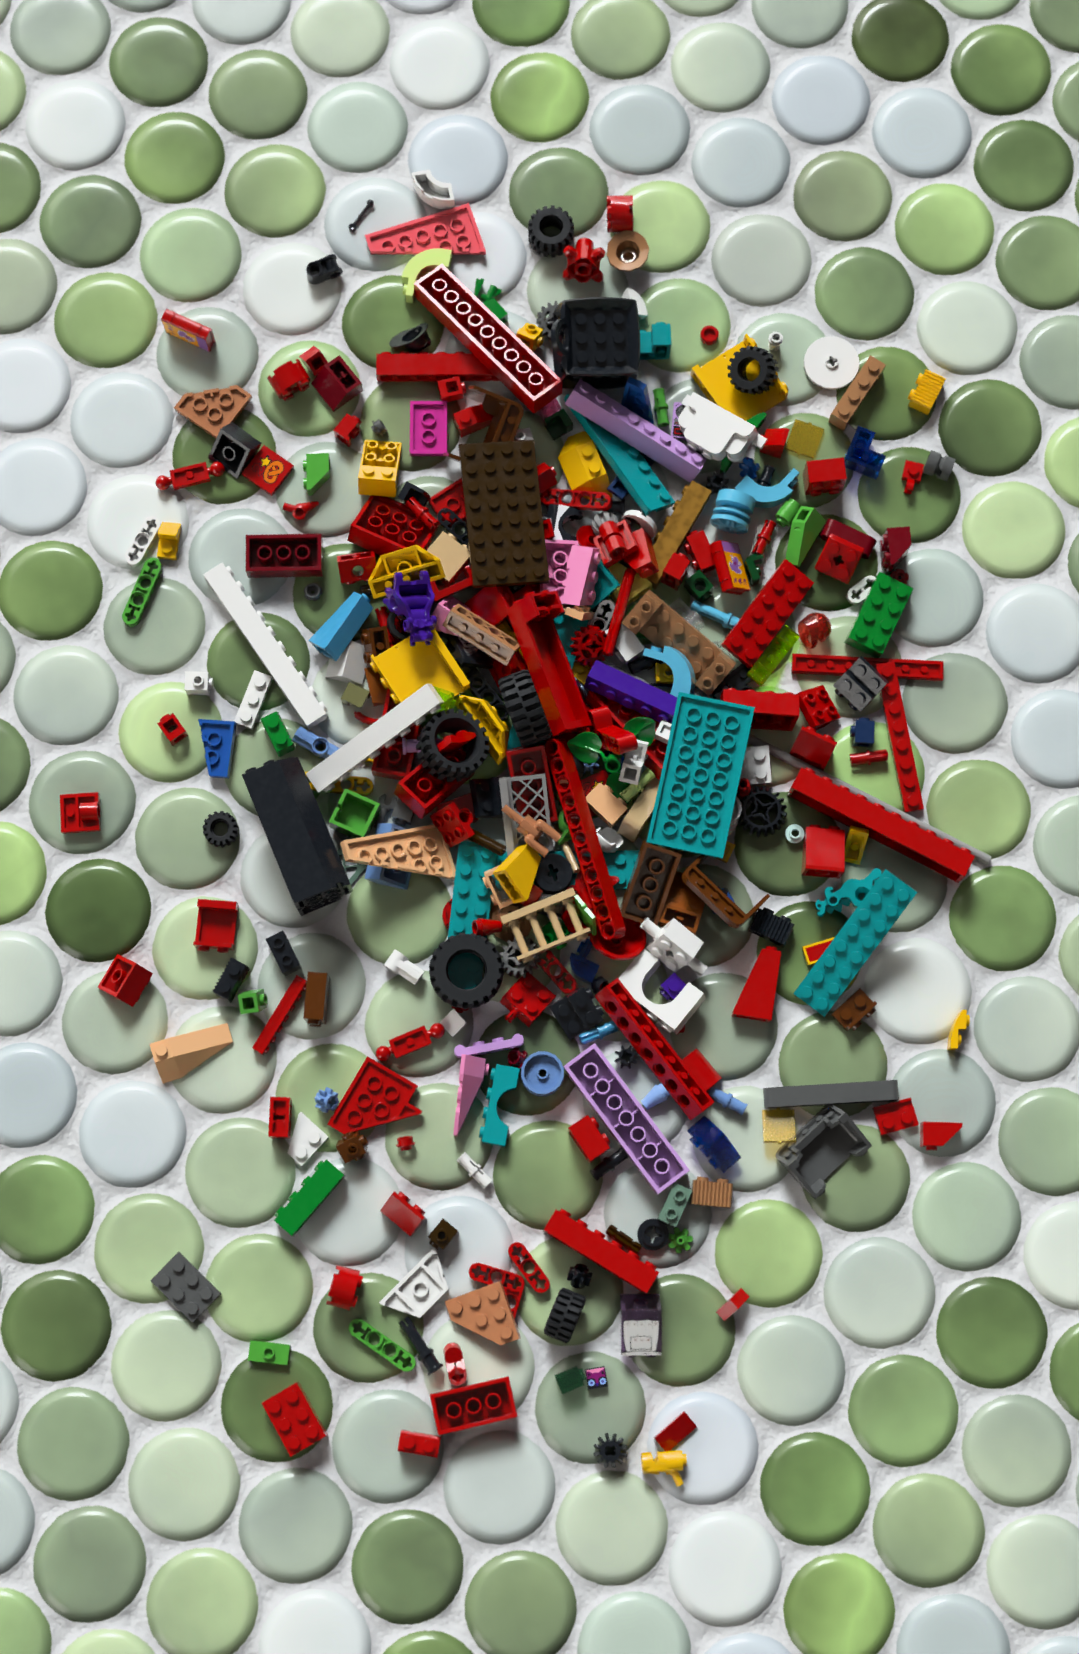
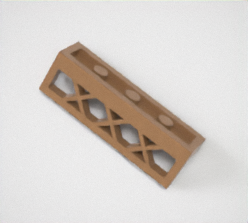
(481, 634)

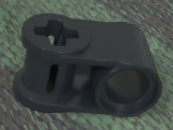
(326, 267)

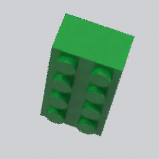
(878, 615)

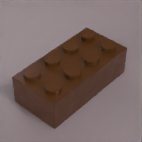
(649, 883)

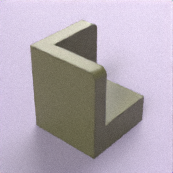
(355, 695)

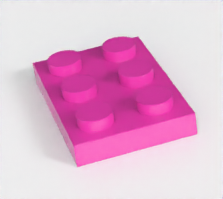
(428, 428)

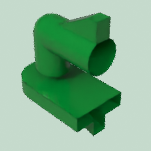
(492, 292)

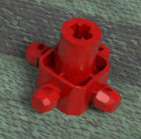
(583, 261)

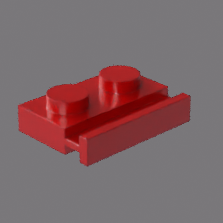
(895, 1116)

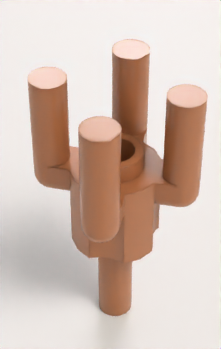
(532, 830)

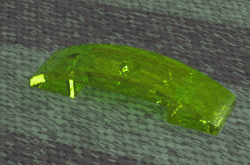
(773, 655)

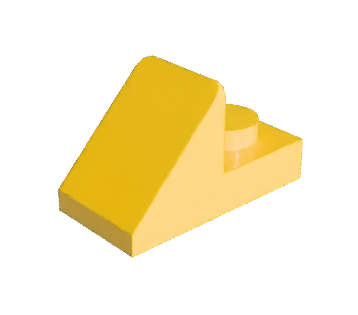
(168, 540)
(855, 844)

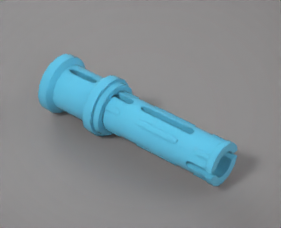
(726, 619)

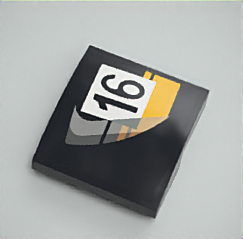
(468, 654)

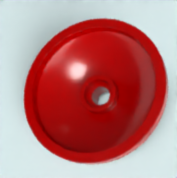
(624, 948)

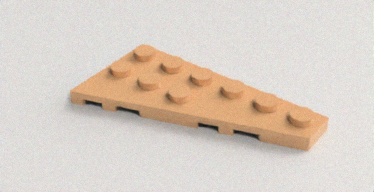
(408, 850)

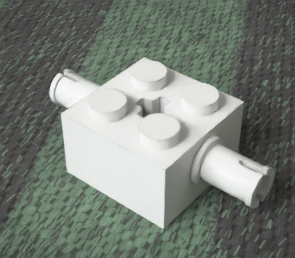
(674, 945)

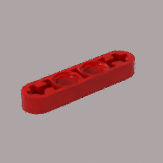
(576, 499)

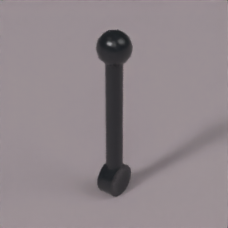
(352, 227)

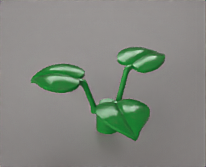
(587, 749)

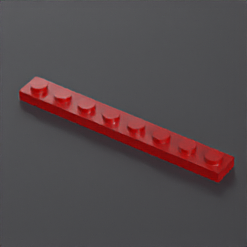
(900, 739)

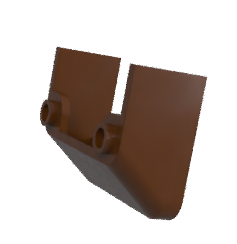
(505, 419)
(715, 898)

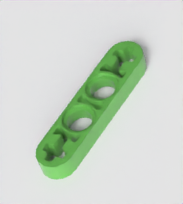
(140, 591)
(380, 1347)

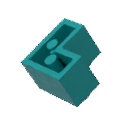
(656, 343)

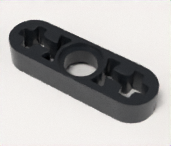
(446, 523)

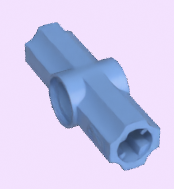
(311, 741)

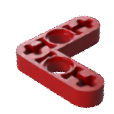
(510, 1292)

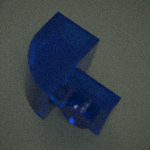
(581, 967)

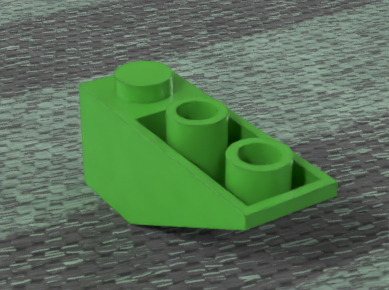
(803, 533)

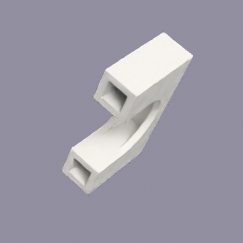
(671, 1015)

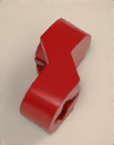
(456, 1373)

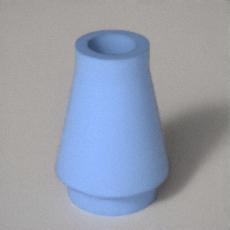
(656, 1096)

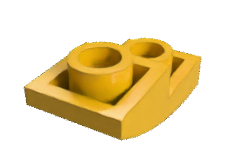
(960, 1023)

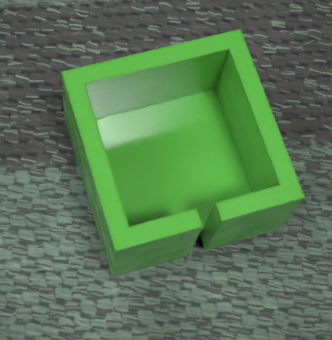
(356, 816)

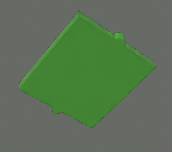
(585, 914)

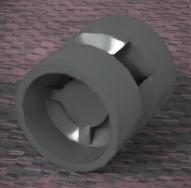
(939, 465)

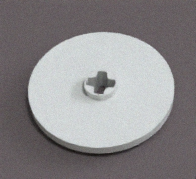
(837, 351)

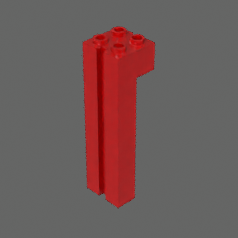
(548, 662)

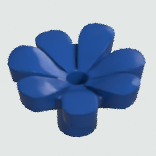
(749, 468)

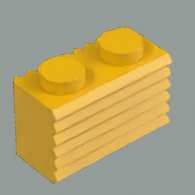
(926, 392)

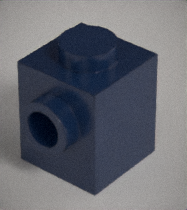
(863, 732)

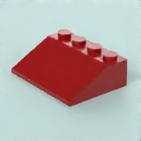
(388, 527)

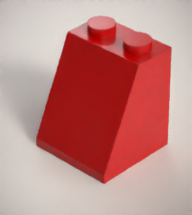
(823, 852)

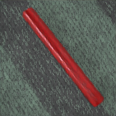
(619, 612)

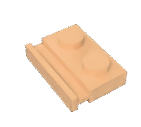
(578, 612)

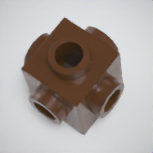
(352, 1146)

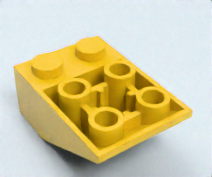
(379, 468)

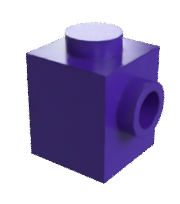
(671, 987)

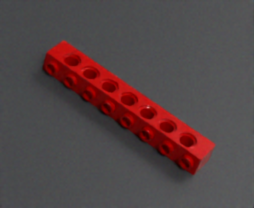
(654, 1049)

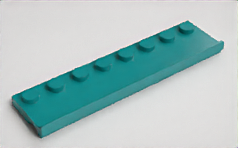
(629, 467)

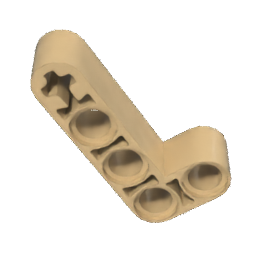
(639, 812)

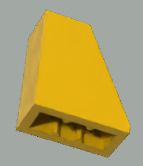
(518, 872)

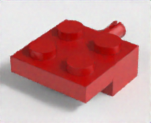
(527, 999)

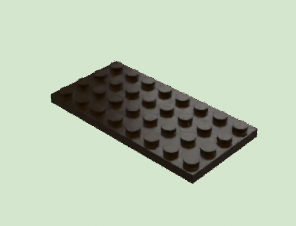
(503, 514)

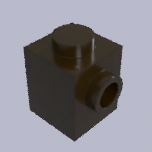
(442, 1235)

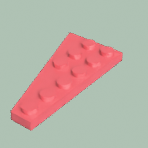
(449, 229)

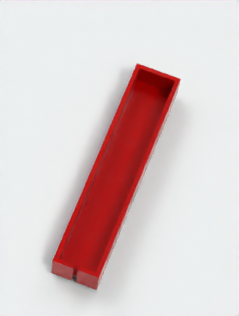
(883, 826)

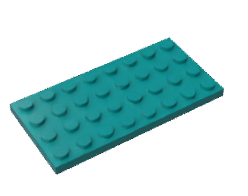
(700, 775)

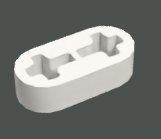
(859, 587)

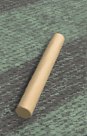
(568, 853)

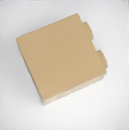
(452, 556)

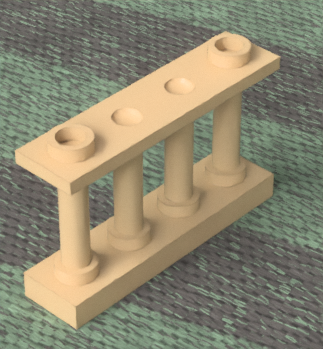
(548, 905)

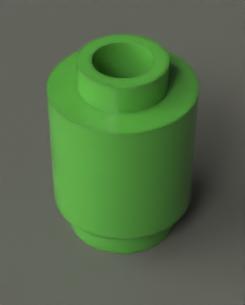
(787, 512)

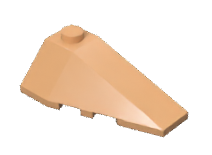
(184, 1052)

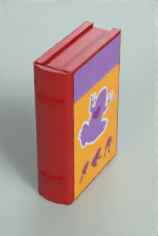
(188, 330)
(730, 567)

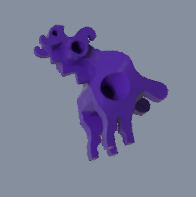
(413, 601)

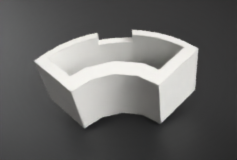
(432, 191)

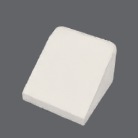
(453, 1023)

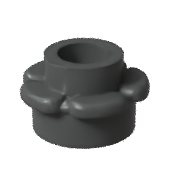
(378, 427)
(313, 587)

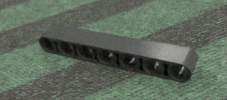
(830, 1094)

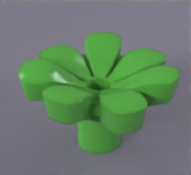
(675, 1240)

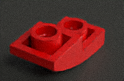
(455, 742)

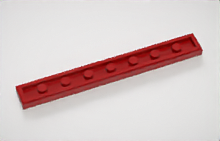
(839, 665)

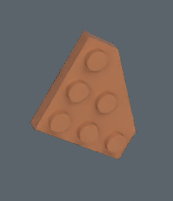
(213, 407)
(485, 1313)

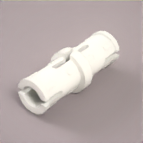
(474, 1170)

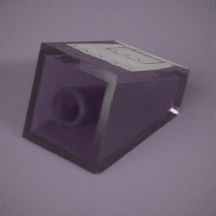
(640, 1325)

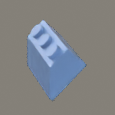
(387, 876)

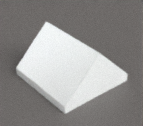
(349, 665)

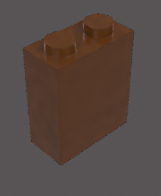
(316, 998)

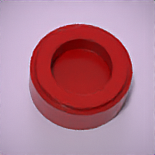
(709, 335)

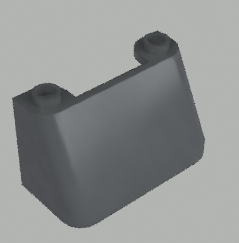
(822, 1148)

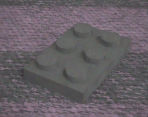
(185, 1287)

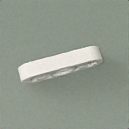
(132, 550)

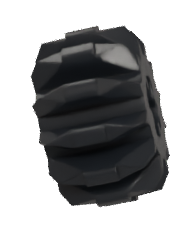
(610, 1443)

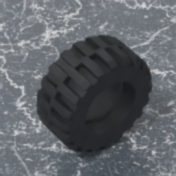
(524, 708)
(466, 997)

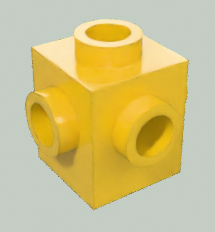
(531, 336)

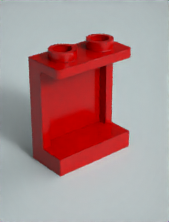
(453, 589)
(492, 604)
(216, 925)

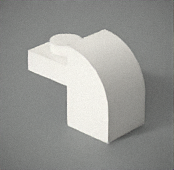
(634, 764)

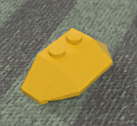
(583, 465)
(408, 562)
(488, 716)

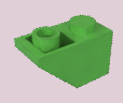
(317, 471)

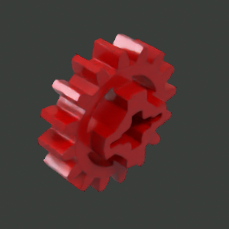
(588, 636)

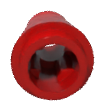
(485, 927)

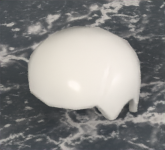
(609, 839)

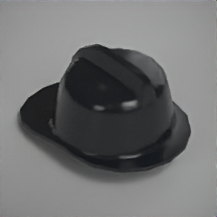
(413, 339)

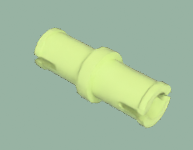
(628, 793)

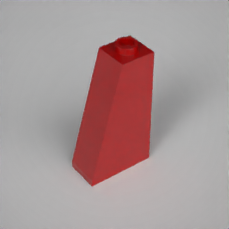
(759, 991)

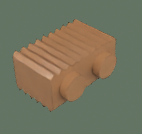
(711, 1193)

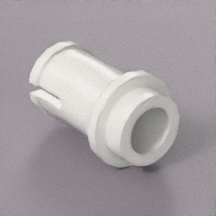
(775, 344)

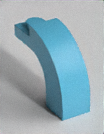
(769, 496)
(682, 669)

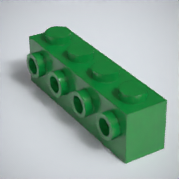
(309, 1198)

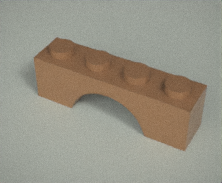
(856, 392)

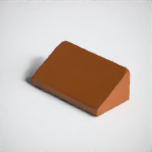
(377, 690)

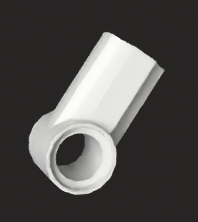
(401, 965)

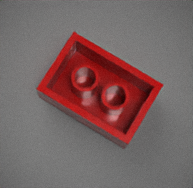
(294, 1419)

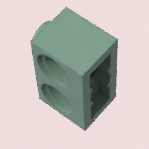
(674, 1205)

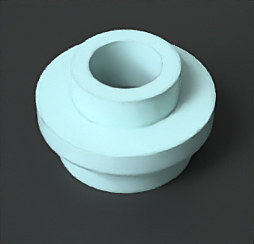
(790, 837)

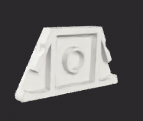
(419, 1288)

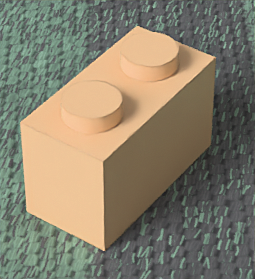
(606, 805)

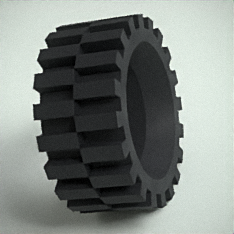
(452, 723)

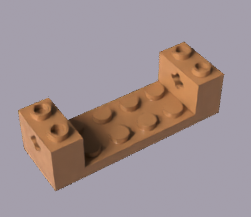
(667, 628)

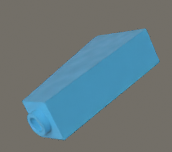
(342, 626)

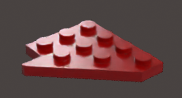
(374, 1099)

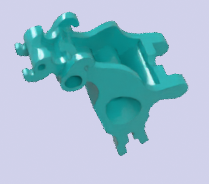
(851, 891)

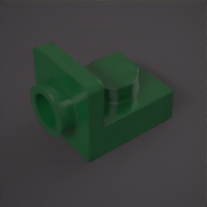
(752, 571)

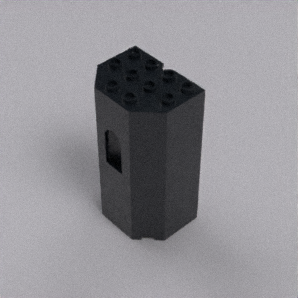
(297, 834)

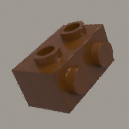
(375, 642)

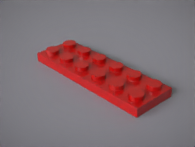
(767, 613)

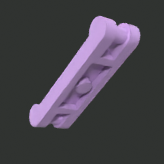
(497, 1044)

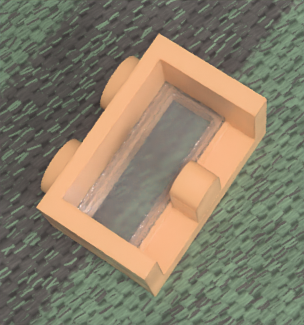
(499, 895)

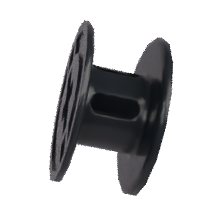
(564, 874)

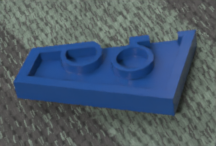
(637, 399)
(219, 744)

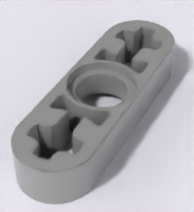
(600, 610)

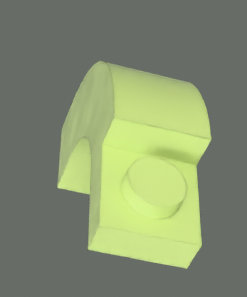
(422, 265)

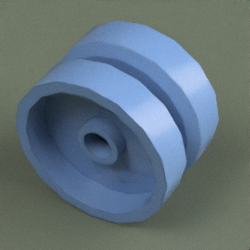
(531, 1069)

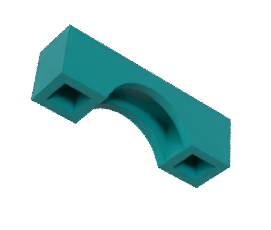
(504, 1080)

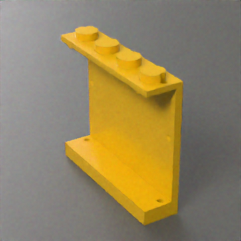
(716, 385)
(410, 667)

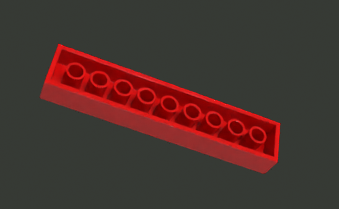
(488, 338)

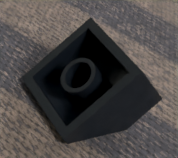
(234, 449)

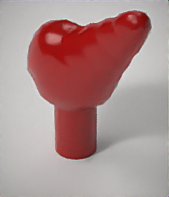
(300, 510)

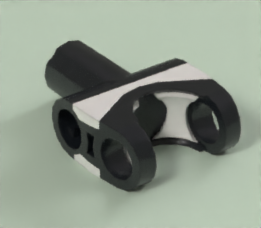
(559, 516)

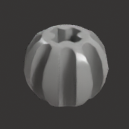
(600, 519)

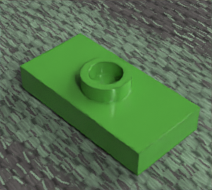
(269, 1352)

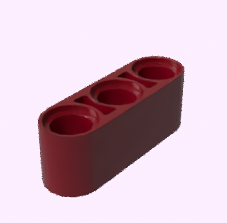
(849, 534)

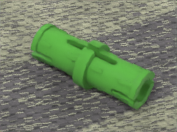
(661, 407)

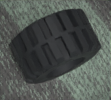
(555, 218)
(739, 366)
(564, 1315)

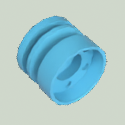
(733, 511)

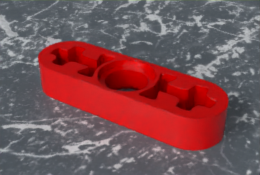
(568, 978)
(515, 1258)

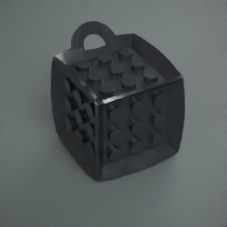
(596, 341)

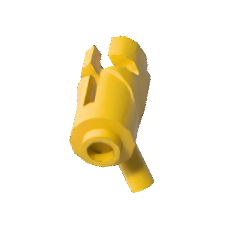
(665, 1461)

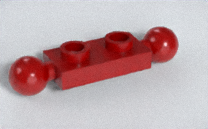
(190, 475)
(410, 1042)

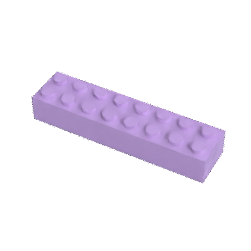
(625, 1119)

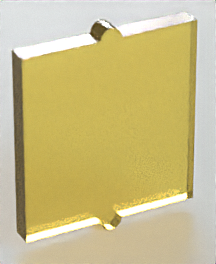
(804, 439)
(778, 1126)

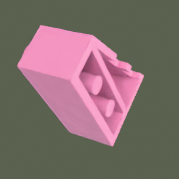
(581, 576)

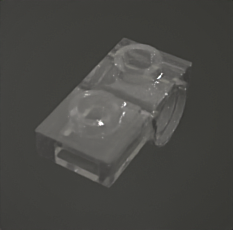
(689, 615)

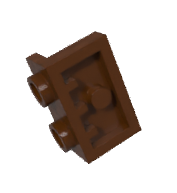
(853, 1010)

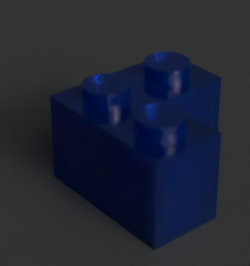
(860, 457)
(713, 1144)

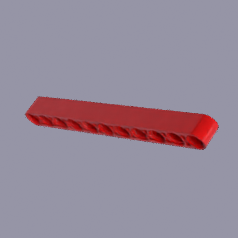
(585, 839)

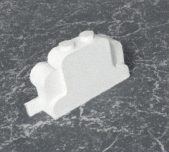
(716, 430)

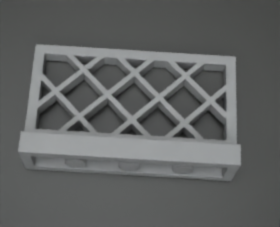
(507, 799)

